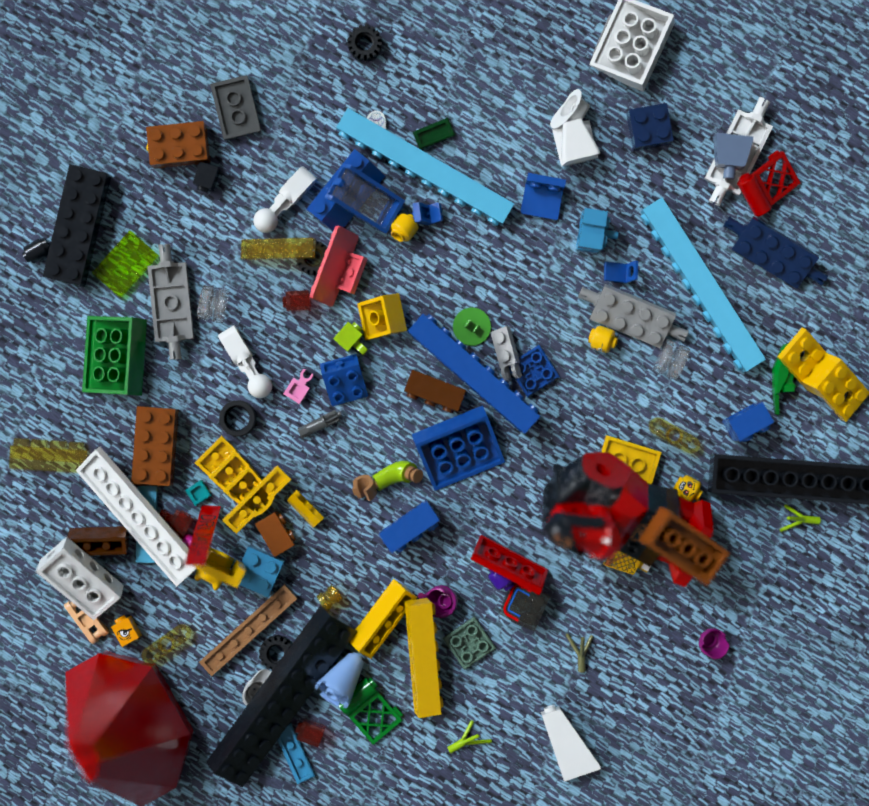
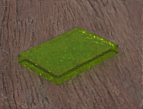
(125, 264)

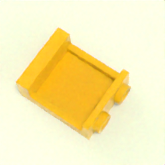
(228, 576)

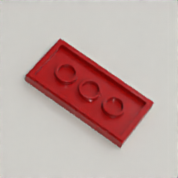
(509, 564)

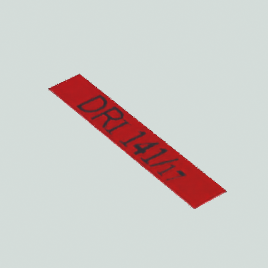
(202, 536)

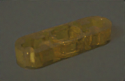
(664, 423)
(175, 631)

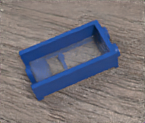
(365, 198)

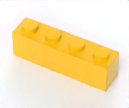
(381, 619)

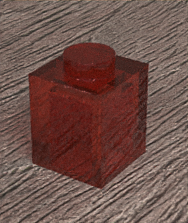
(297, 301)
(310, 732)

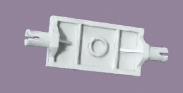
(747, 125)

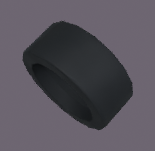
(223, 418)

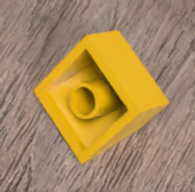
(382, 316)

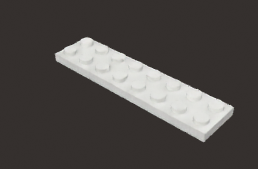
(136, 515)

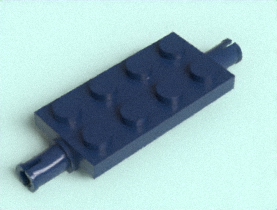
(775, 252)

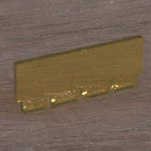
(41, 457)

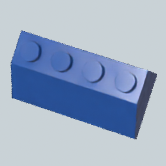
(329, 212)

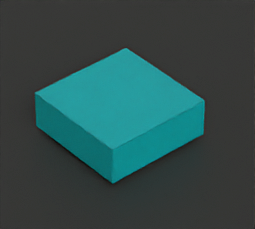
(198, 492)

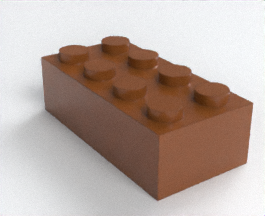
(154, 446)
(684, 546)

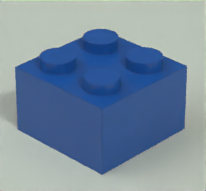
(748, 421)

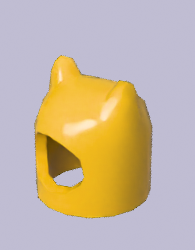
(219, 558)

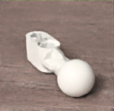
(291, 192)
(258, 384)

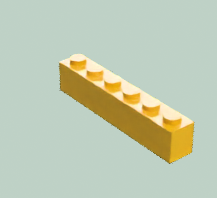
(423, 658)

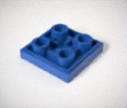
(535, 371)

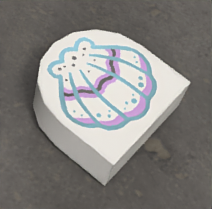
(378, 118)

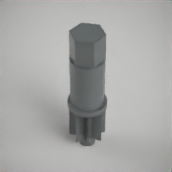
(320, 423)

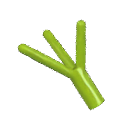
(800, 519)
(469, 741)

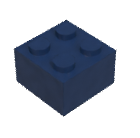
(649, 127)

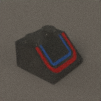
(524, 606)

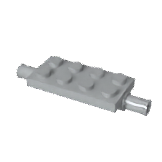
(170, 302)
(632, 315)

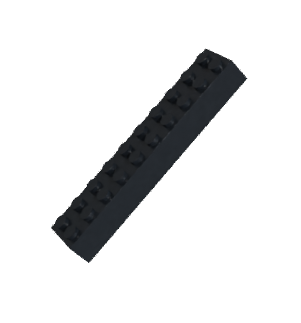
(789, 479)
(281, 697)

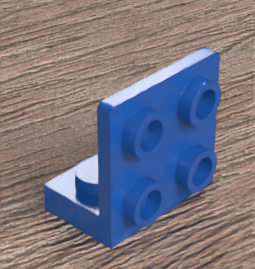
(542, 196)
(343, 380)

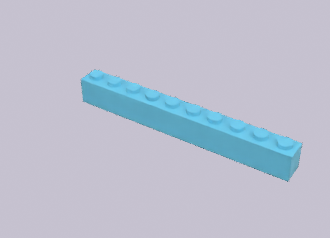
(425, 167)
(702, 285)

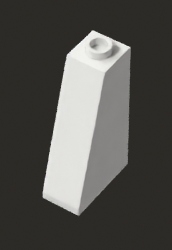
(569, 748)

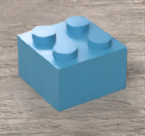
(261, 570)

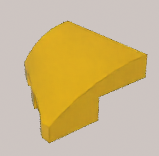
(305, 509)

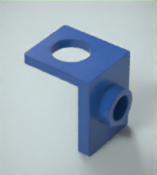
(620, 272)

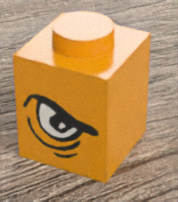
(126, 630)

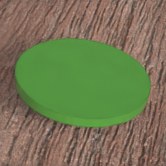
(471, 326)

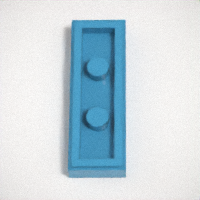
(295, 755)

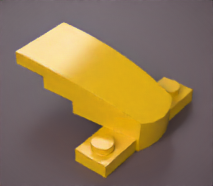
(240, 482)

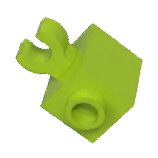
(349, 337)

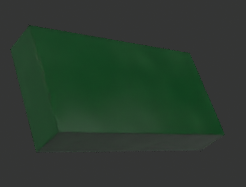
(433, 134)

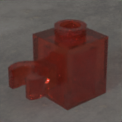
(179, 522)

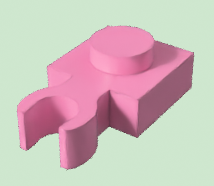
(297, 388)

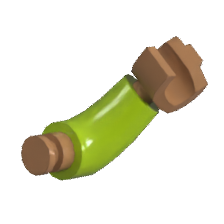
(397, 472)

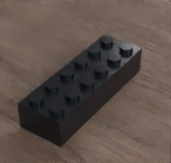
(77, 225)

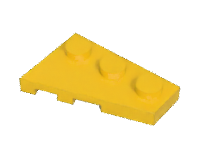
(639, 458)

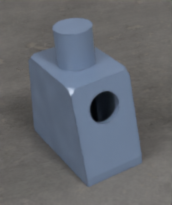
(731, 152)

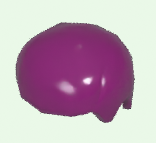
(713, 643)

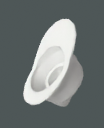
(573, 109)

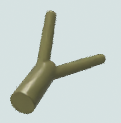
(583, 650)

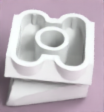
(575, 142)

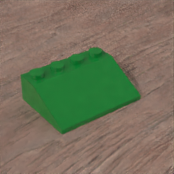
(114, 355)

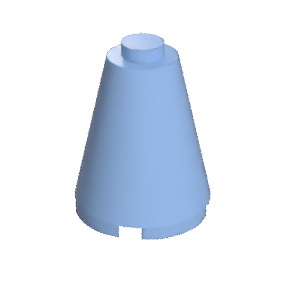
(340, 682)

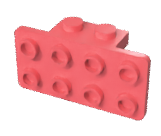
(339, 268)

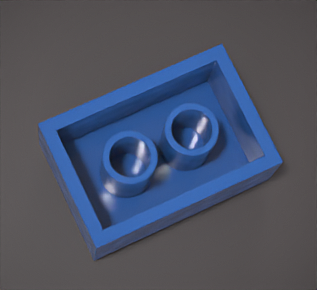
(409, 527)

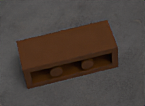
(434, 391)
(101, 540)

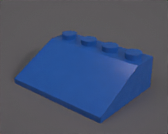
(458, 448)

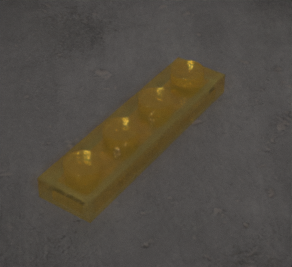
(278, 248)

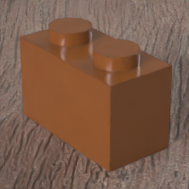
(276, 533)

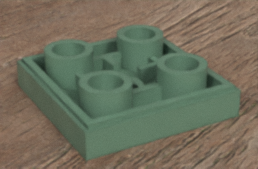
(469, 643)

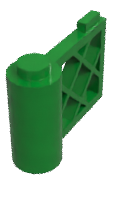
(364, 694)

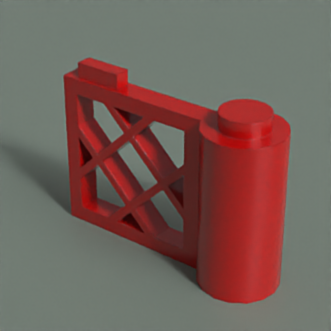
(757, 193)

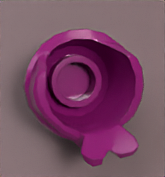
(444, 600)

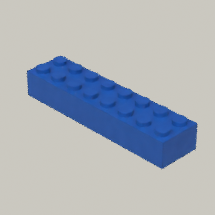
(472, 373)

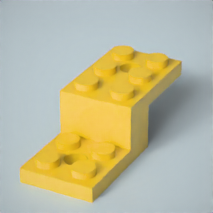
(823, 374)

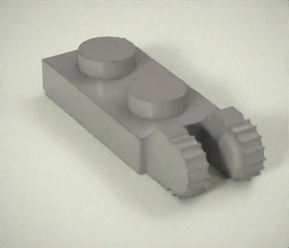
(506, 353)

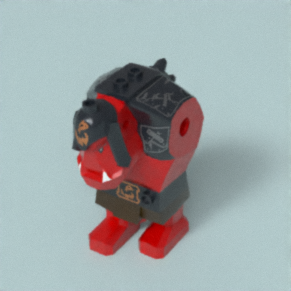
(606, 506)

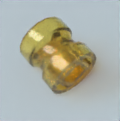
(334, 597)

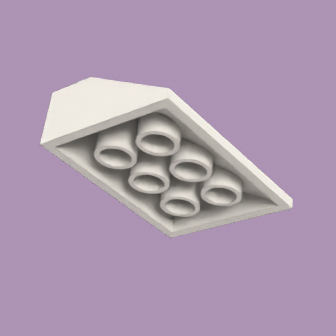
(632, 42)

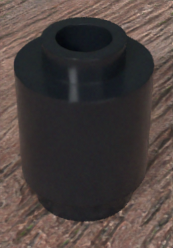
(36, 250)

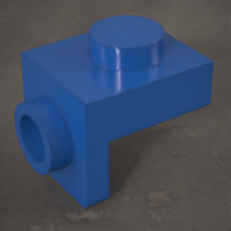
(427, 214)

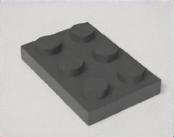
(235, 107)

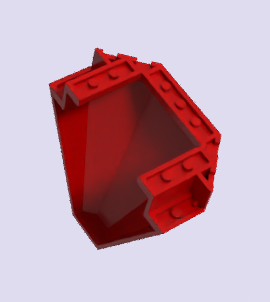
(125, 727)

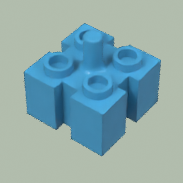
(593, 231)

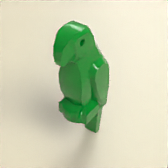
(781, 381)

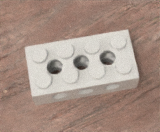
(80, 578)

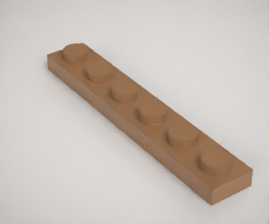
(248, 630)

